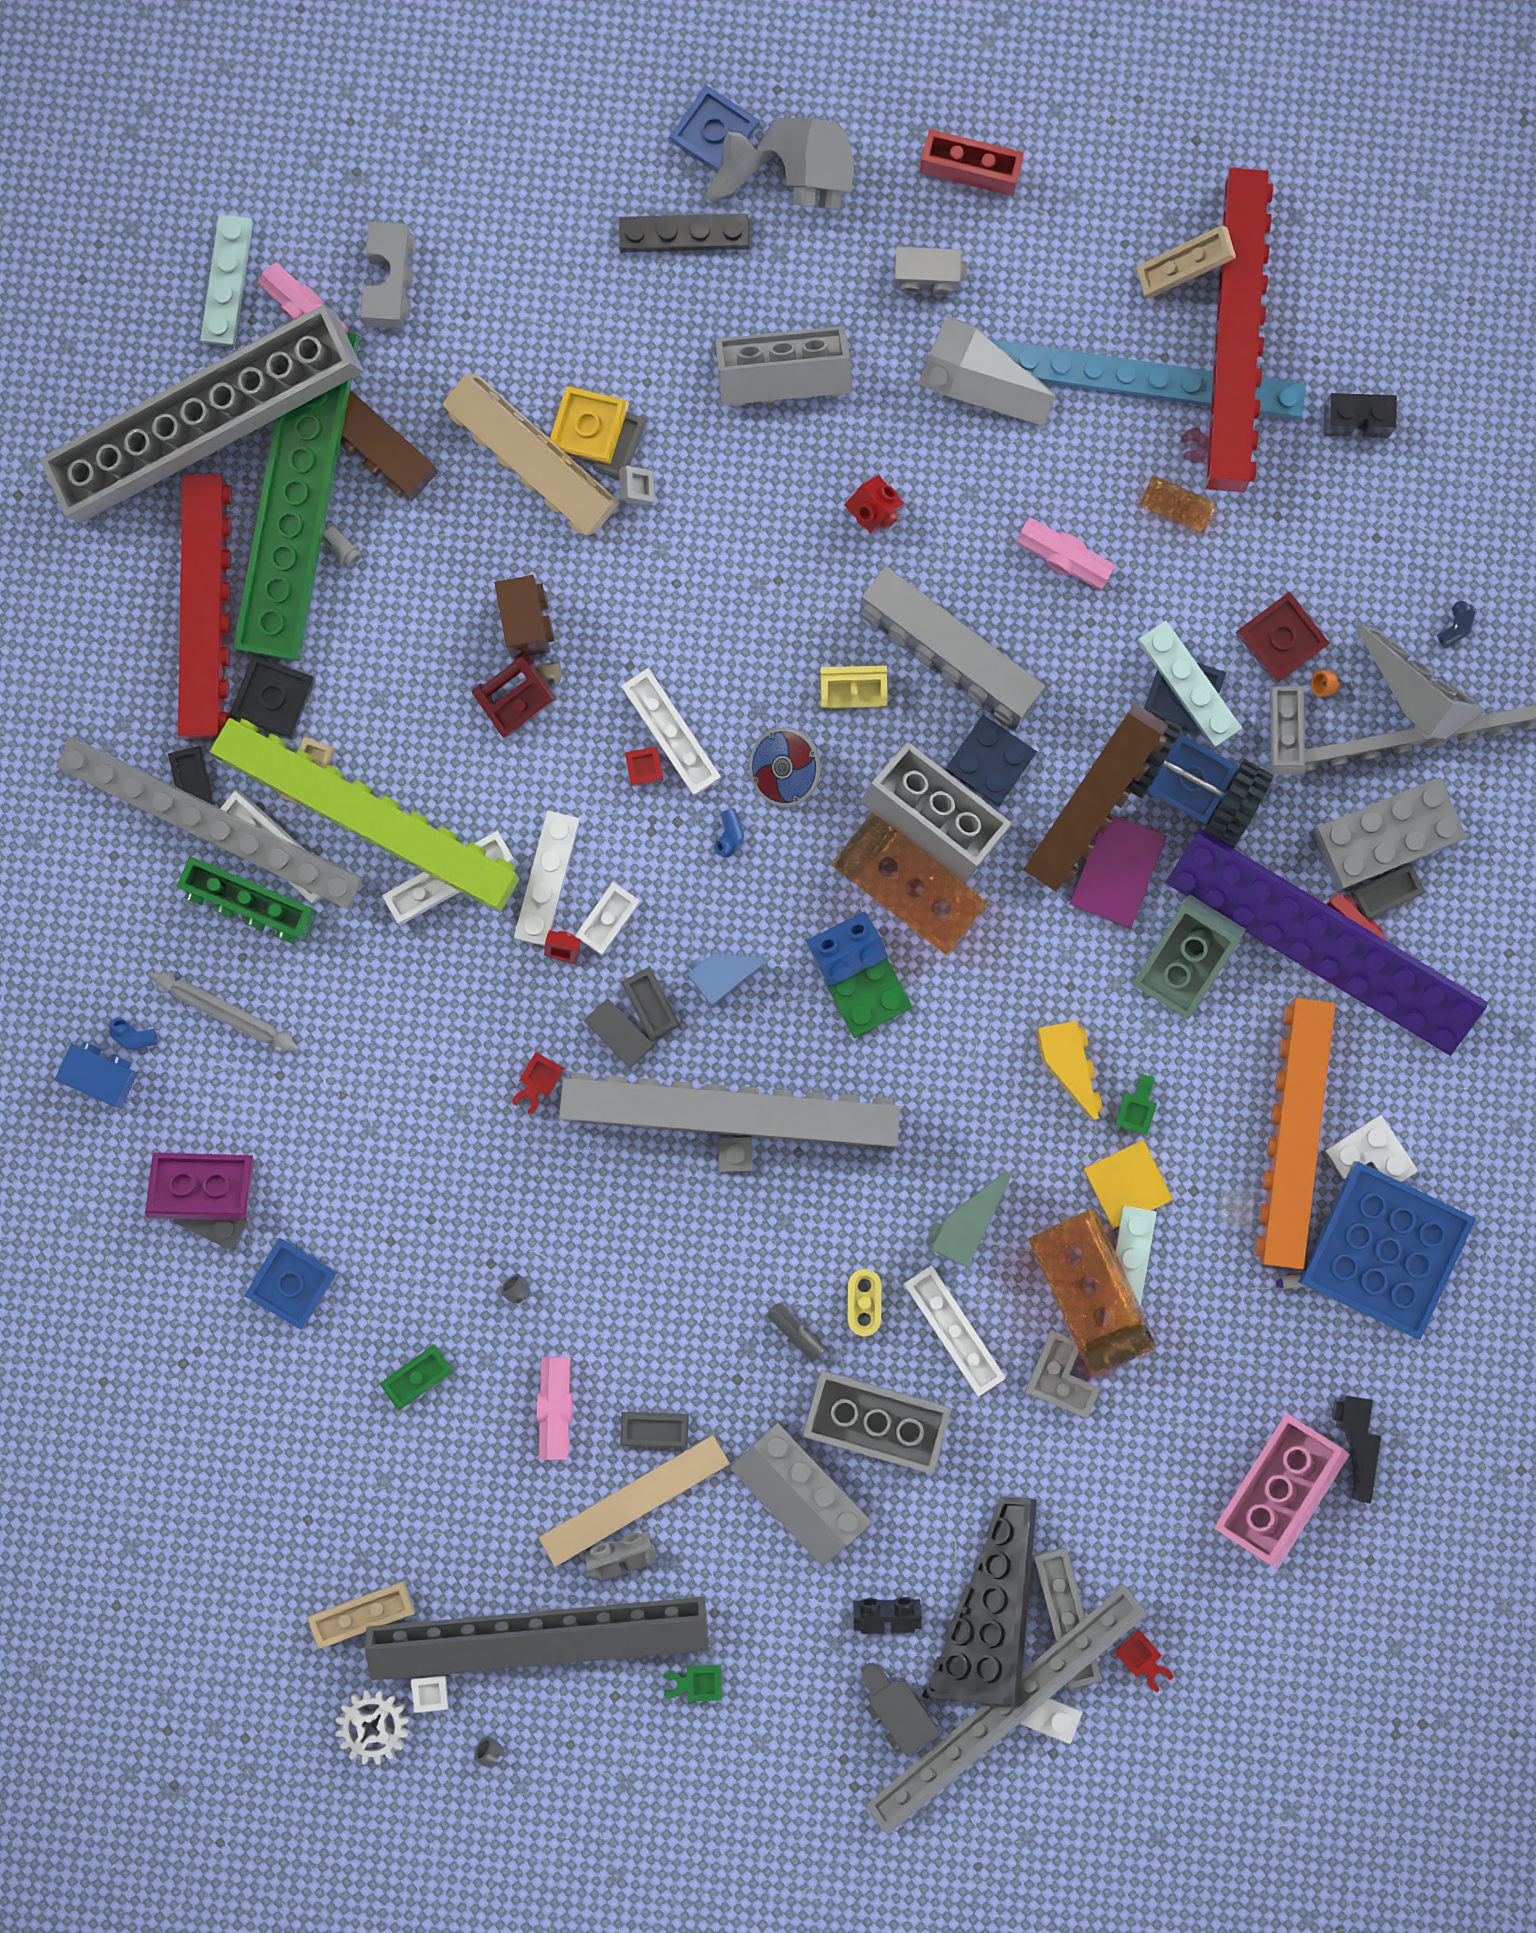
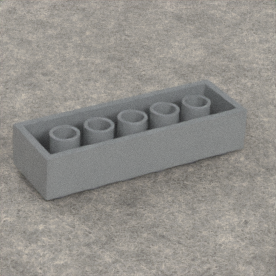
(950, 647)

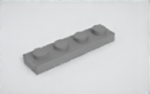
(1063, 1604)

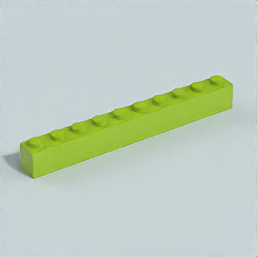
(366, 815)

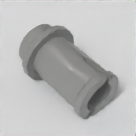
(341, 547)

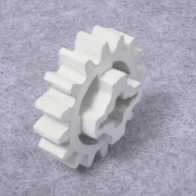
(360, 1718)

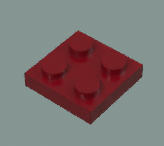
(1282, 637)

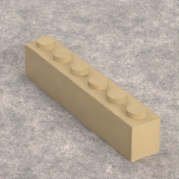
(530, 454)

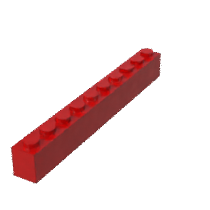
(1238, 332)

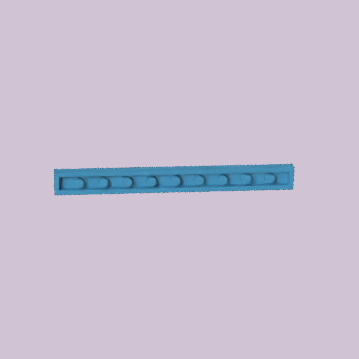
(1144, 378)

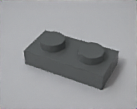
(222, 1232)

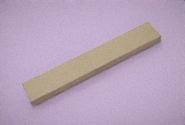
(634, 1500)

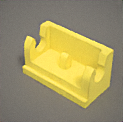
(853, 687)

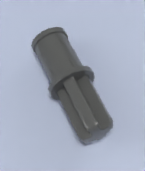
(796, 1331)

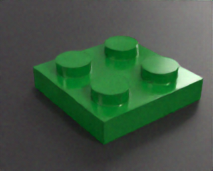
(870, 998)

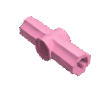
(291, 295)
(1065, 554)
(554, 1408)

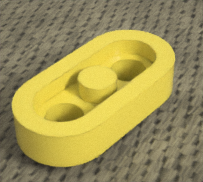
(864, 1302)

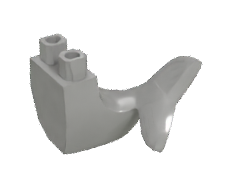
(813, 155)

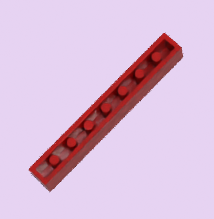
(203, 607)

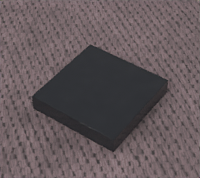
(272, 696)

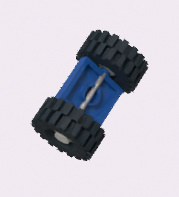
(1204, 784)

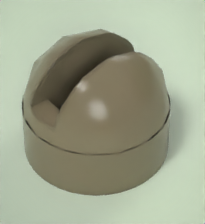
(549, 671)

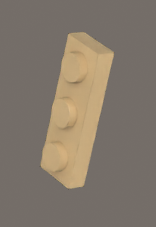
(1186, 261)
(358, 1614)

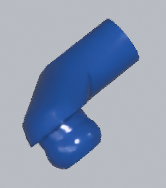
(732, 836)
(129, 1037)

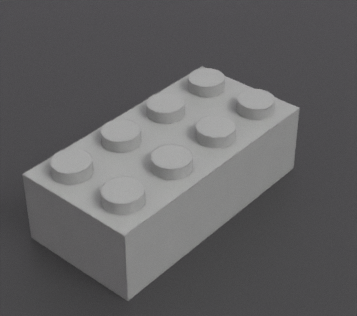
(935, 812)
(1388, 834)
(877, 1421)

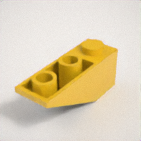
(1065, 1059)

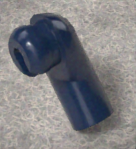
(1462, 625)

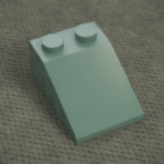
(1189, 956)
(964, 1227)

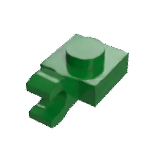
(1136, 1109)

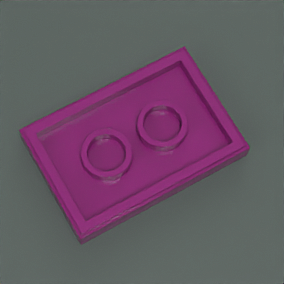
(1118, 871)
(199, 1186)

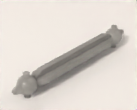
(224, 1011)

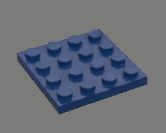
(1387, 1250)

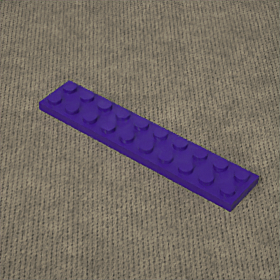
(1327, 942)

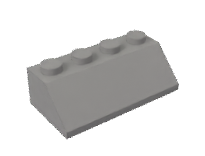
(783, 366)
(800, 1494)

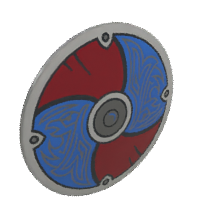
(784, 767)

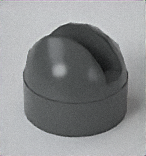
(515, 1289)
(488, 1752)

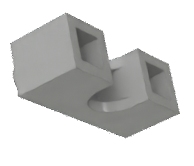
(387, 303)

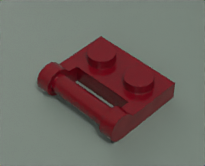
(520, 703)

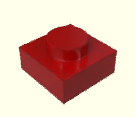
(644, 766)
(562, 946)

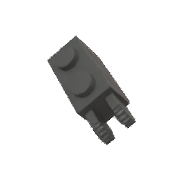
(899, 1710)

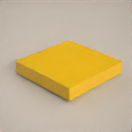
(589, 424)
(1127, 1180)

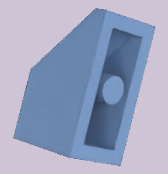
(721, 974)

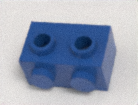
(847, 948)
(96, 1075)

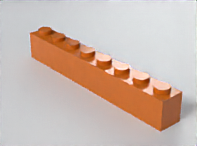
(1296, 1133)

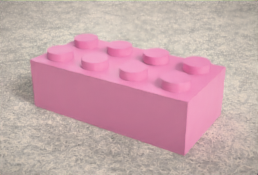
(1281, 1491)

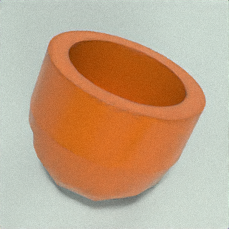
(1318, 683)

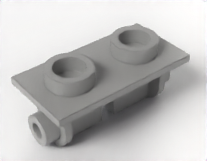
(605, 1558)

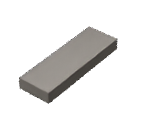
(1287, 730)

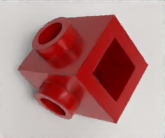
(875, 505)

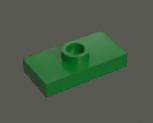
(416, 1377)

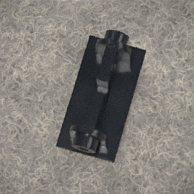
(872, 1613)

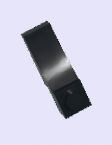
(1353, 1417)

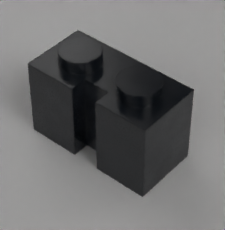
(1360, 411)

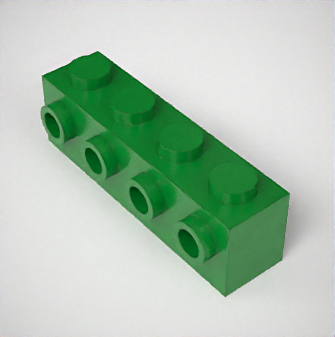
(247, 899)

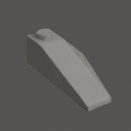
(978, 372)
(1426, 701)

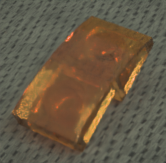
(1178, 504)

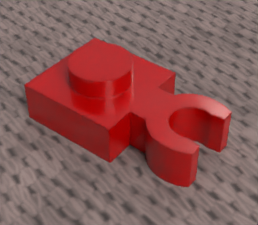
(540, 1077)
(1140, 1657)

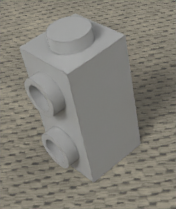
(929, 270)

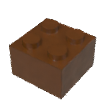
(522, 616)

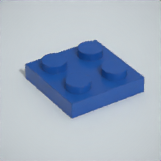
(706, 124)
(290, 1283)

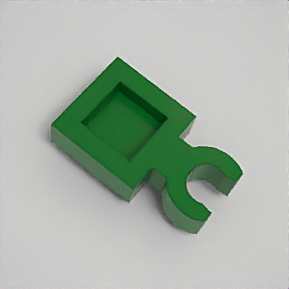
(701, 1683)

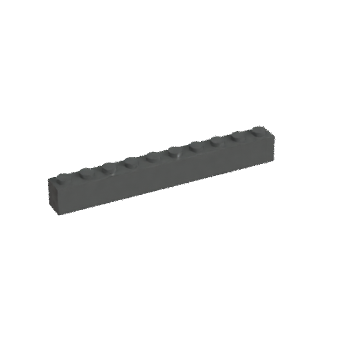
(537, 1638)

